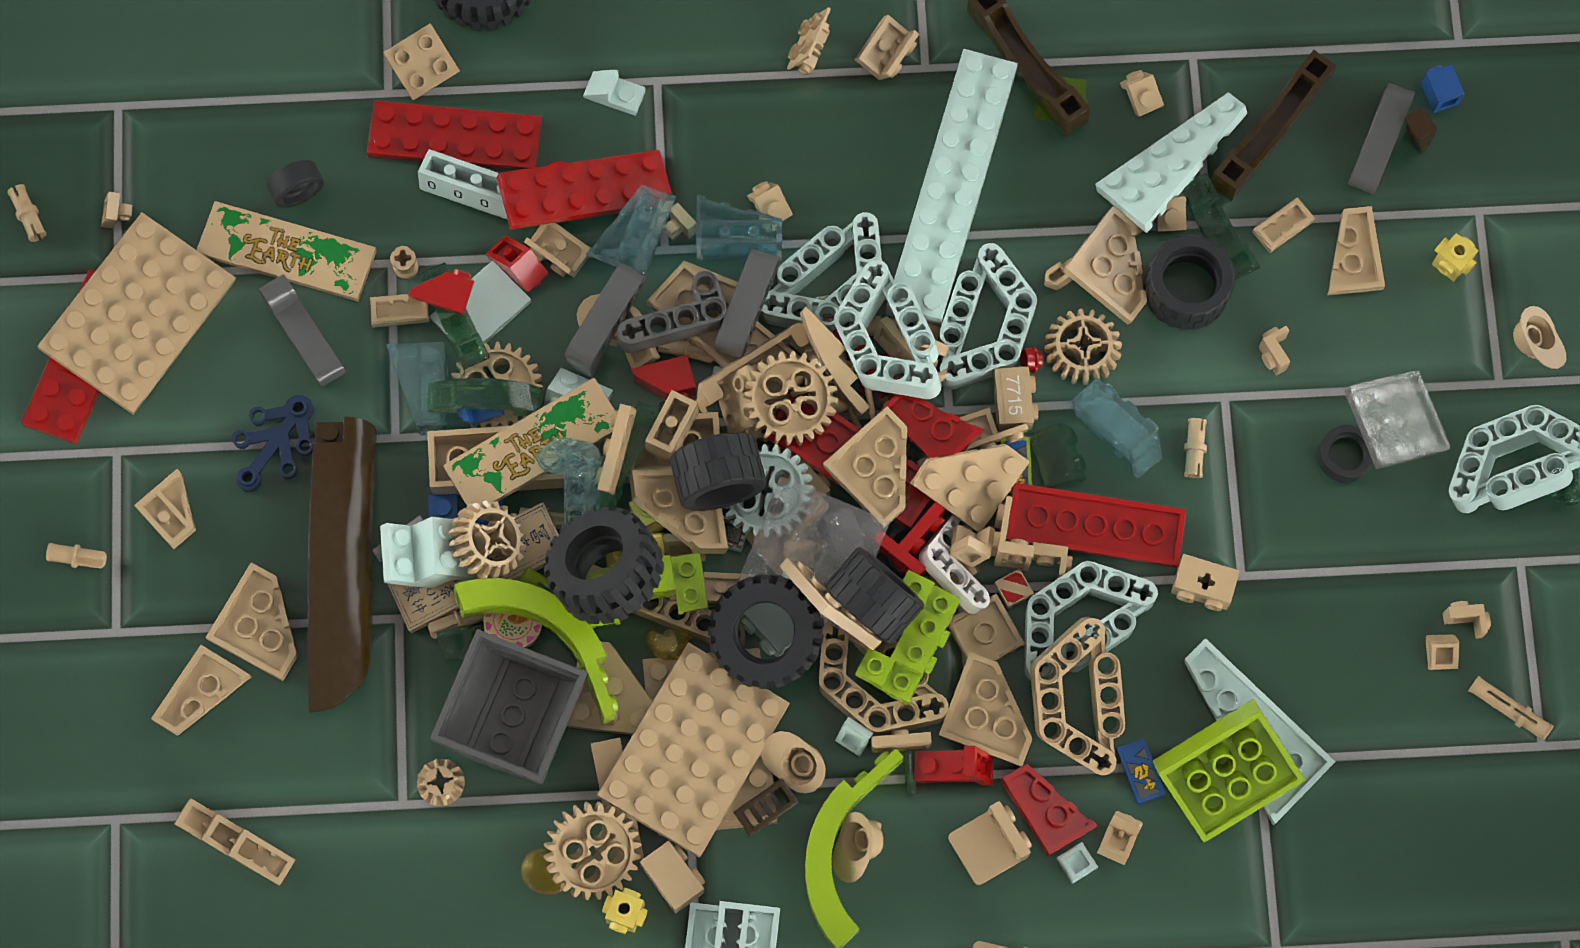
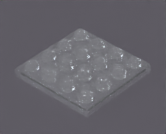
(811, 530)

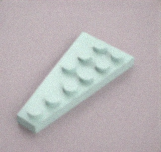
(1166, 167)
(1227, 690)

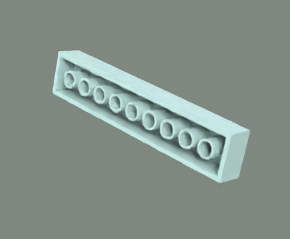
(954, 181)

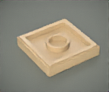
(986, 632)

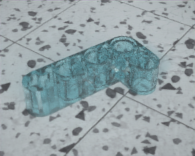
(575, 473)

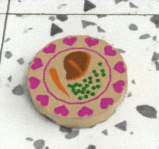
(512, 628)

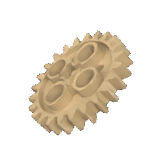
(519, 371)
(797, 422)
(608, 871)

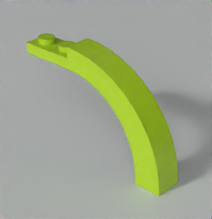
(532, 602)
(821, 892)

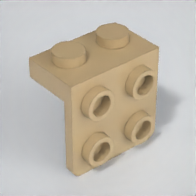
(990, 844)

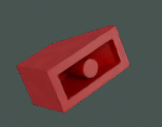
(518, 263)
(446, 291)
(666, 376)

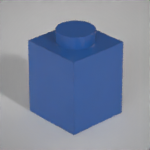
(1442, 87)

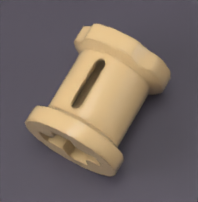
(404, 253)

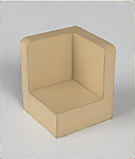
(970, 546)

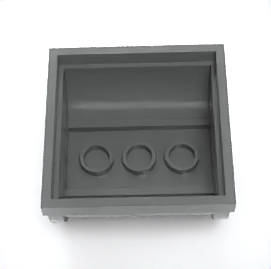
(508, 707)

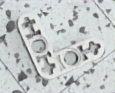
(938, 548)

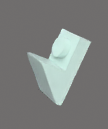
(610, 90)

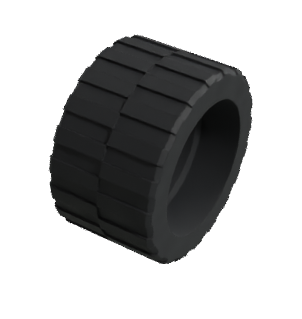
(1200, 252)
(718, 471)
(874, 595)

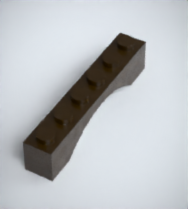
(1051, 91)
(1273, 126)

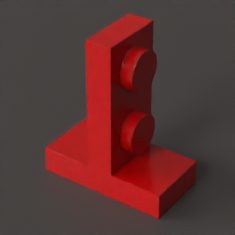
(913, 542)
(954, 766)

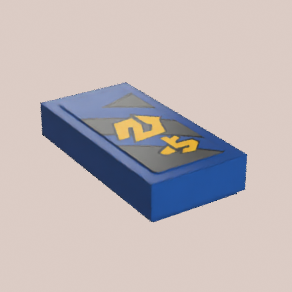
(1140, 771)

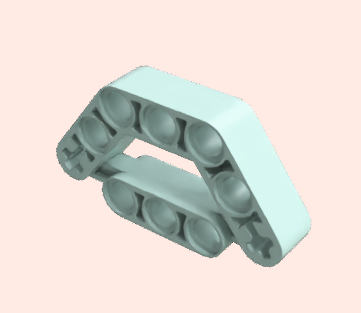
(784, 293)
(968, 301)
(920, 375)
(1484, 490)
(1079, 589)

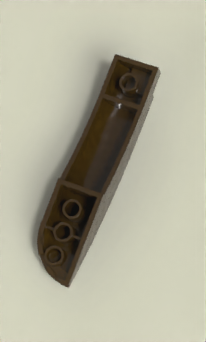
(340, 561)

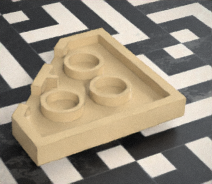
(1111, 266)
(874, 465)
(971, 481)
(658, 496)
(826, 603)
(257, 624)
(630, 697)
(986, 713)

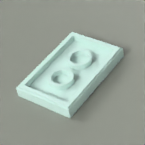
(492, 302)

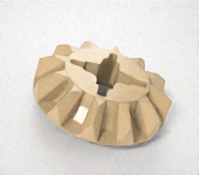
(452, 789)

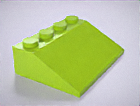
(1228, 770)

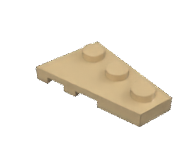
(1356, 255)
(198, 690)

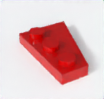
(932, 429)
(1046, 812)

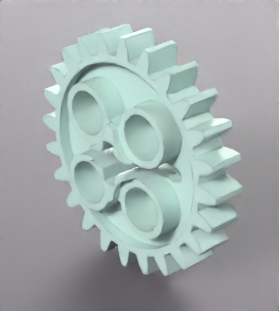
(782, 465)

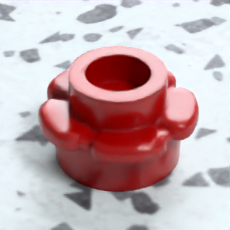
(1031, 358)

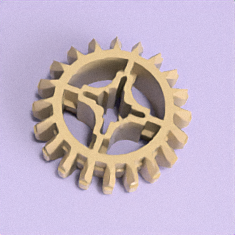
(1070, 348)
(477, 541)

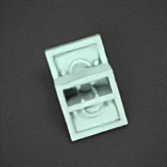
(421, 554)
(732, 926)

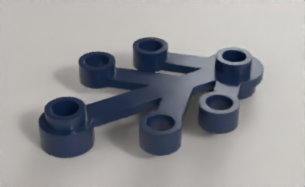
(277, 438)

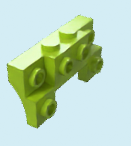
(680, 577)
(914, 652)

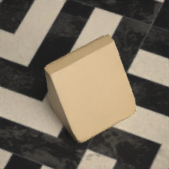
(1442, 652)

